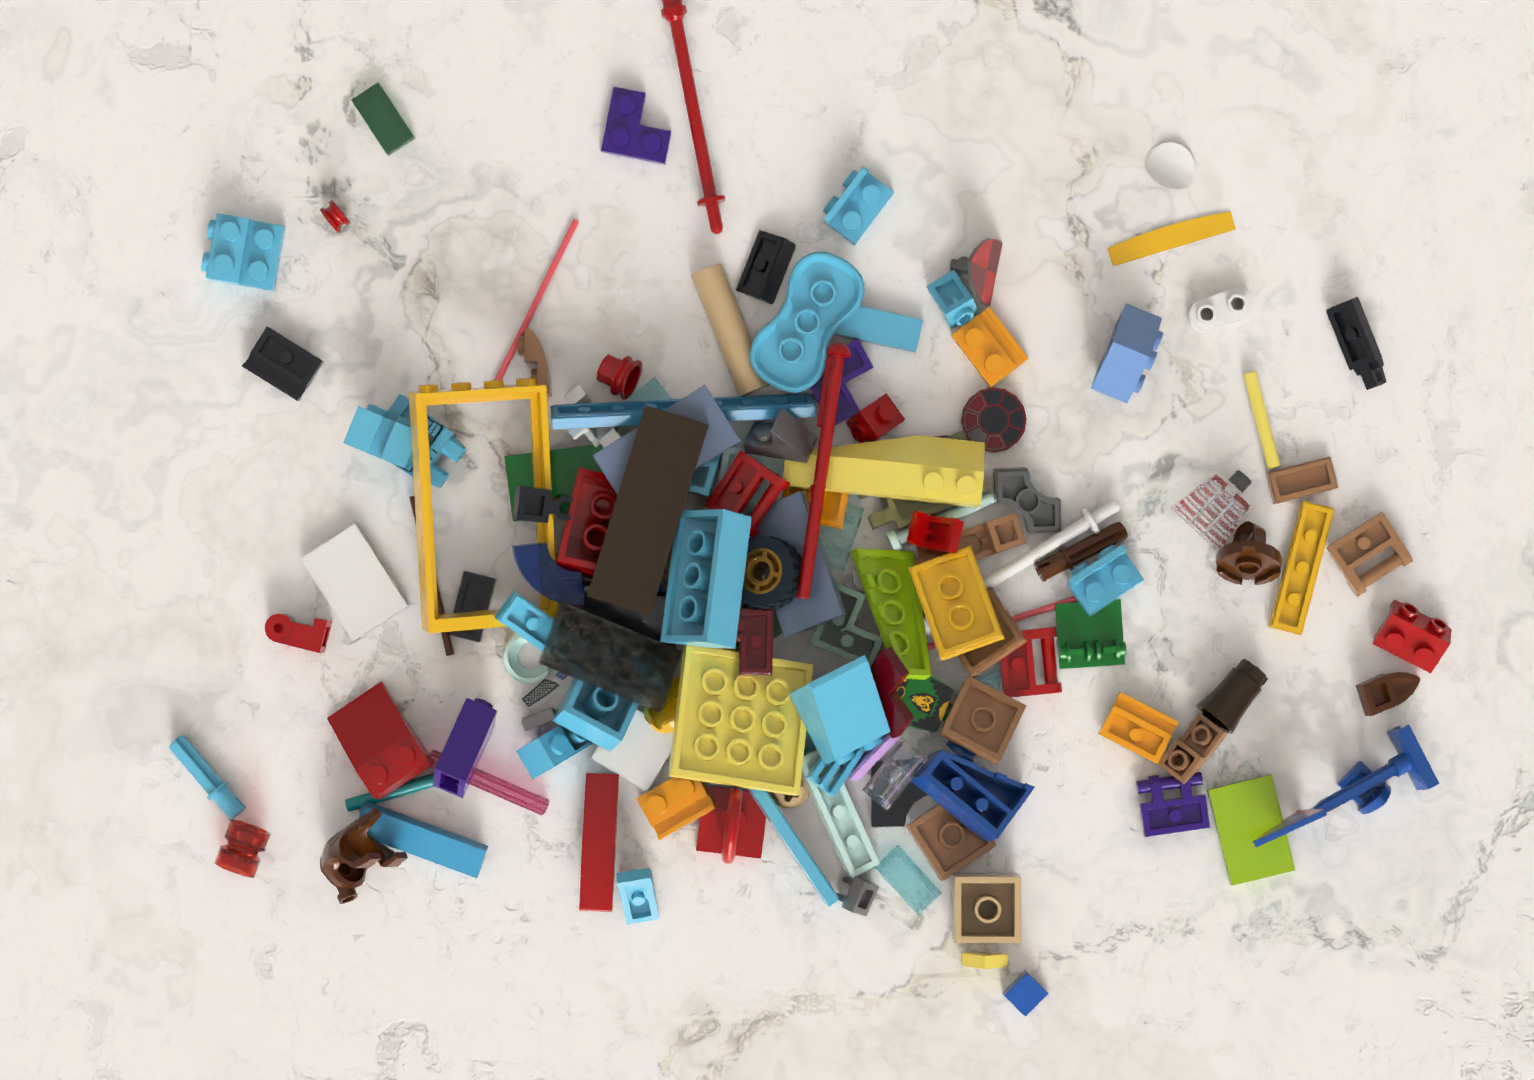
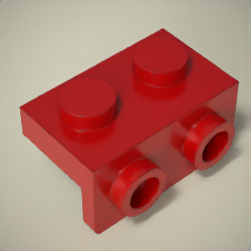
(1413, 636)

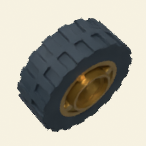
(784, 573)

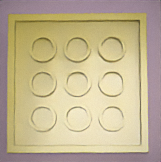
(736, 725)

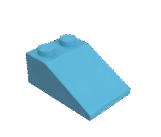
(595, 714)

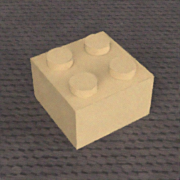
(986, 908)

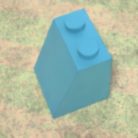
(842, 711)

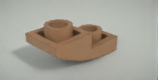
(533, 353)
(1193, 749)

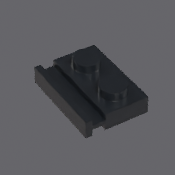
(283, 363)

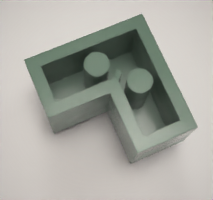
(842, 636)

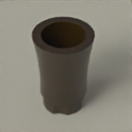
(1233, 695)

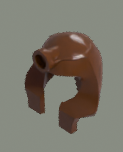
(352, 852)

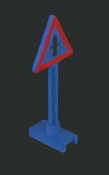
(1409, 760)

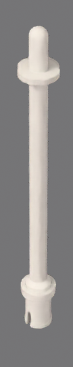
(1088, 521)

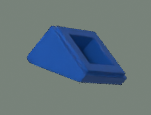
(1025, 993)

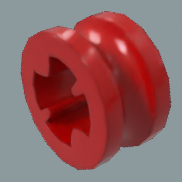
(335, 216)

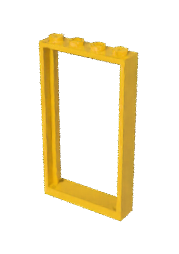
(463, 393)

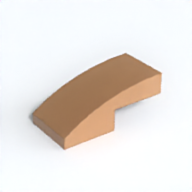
(993, 536)

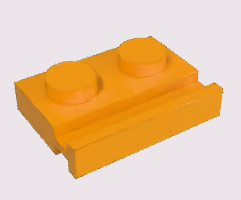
(989, 347)
(1138, 727)
(675, 805)

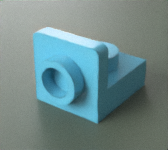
(953, 299)

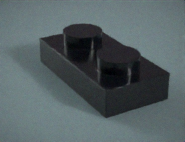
(473, 595)

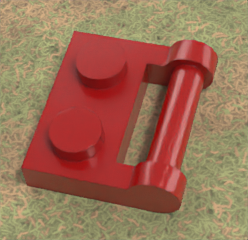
(741, 484)
(1019, 670)

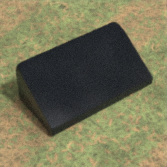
(766, 267)

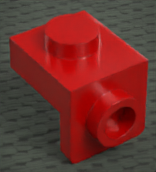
(875, 420)
(935, 532)

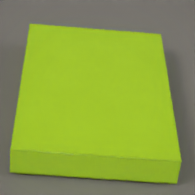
(1242, 815)

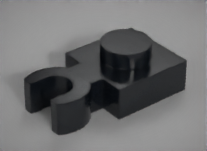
(536, 504)

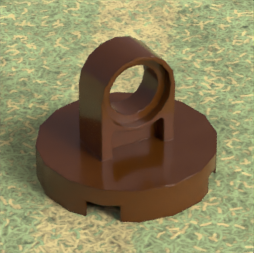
(1248, 558)

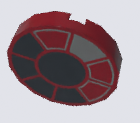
(994, 418)

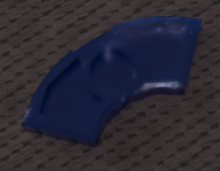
(546, 576)

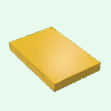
(956, 603)

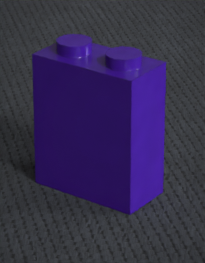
(465, 746)

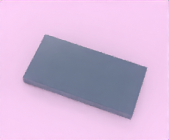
(696, 406)
(788, 522)

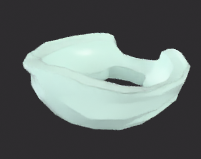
(513, 666)

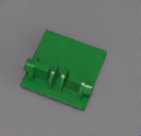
(1091, 639)

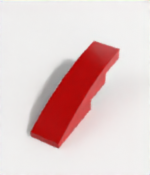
(599, 842)

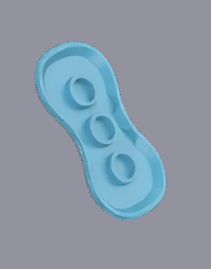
(818, 301)

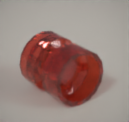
(242, 849)

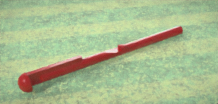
(826, 420)

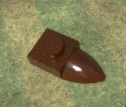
(1386, 691)

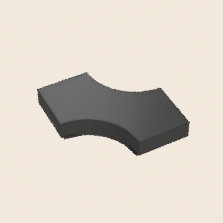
(1015, 489)

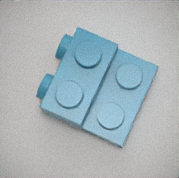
(243, 252)

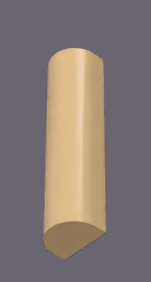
(728, 327)

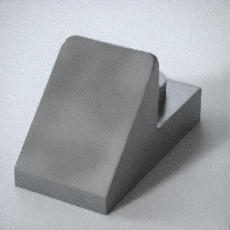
(782, 440)

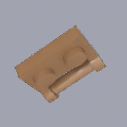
(1363, 544)

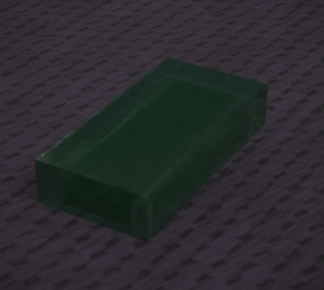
(383, 119)

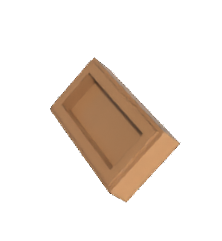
(1301, 480)

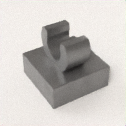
(859, 895)

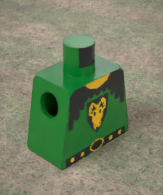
(927, 702)

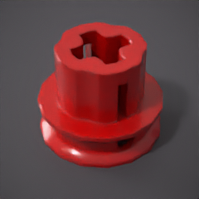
(620, 375)

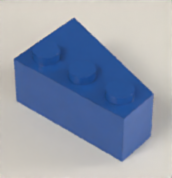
(972, 794)

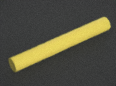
(1261, 419)

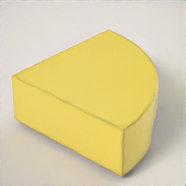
(984, 960)

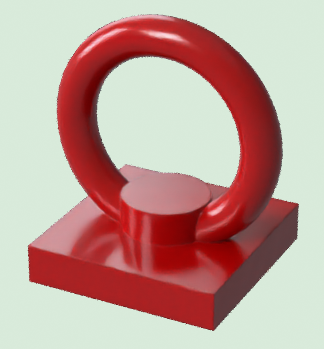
(734, 826)

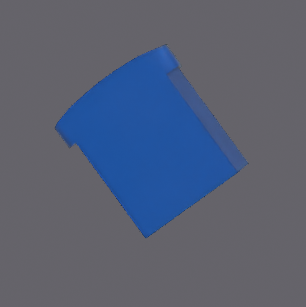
(1371, 799)

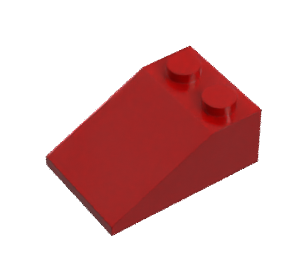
(588, 524)
(380, 741)

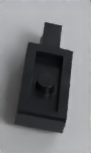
(1357, 342)

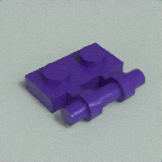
(1172, 814)

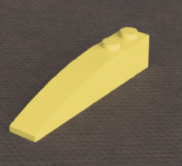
(901, 469)

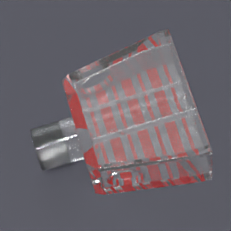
(1215, 507)

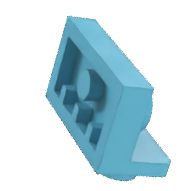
(857, 205)
(1104, 580)

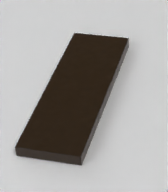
(647, 510)

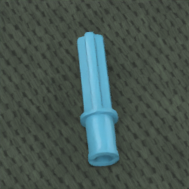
(207, 777)

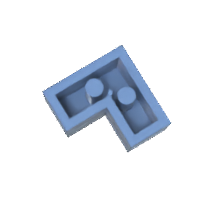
(1128, 354)

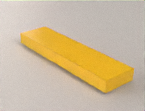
(1301, 567)

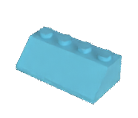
(706, 579)

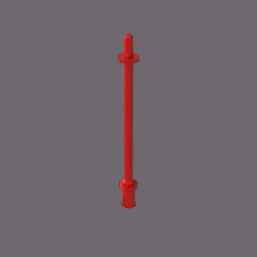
(674, 13)

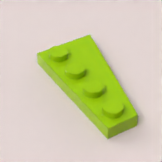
(895, 605)

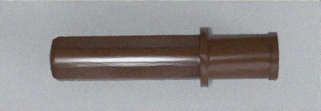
(1080, 551)

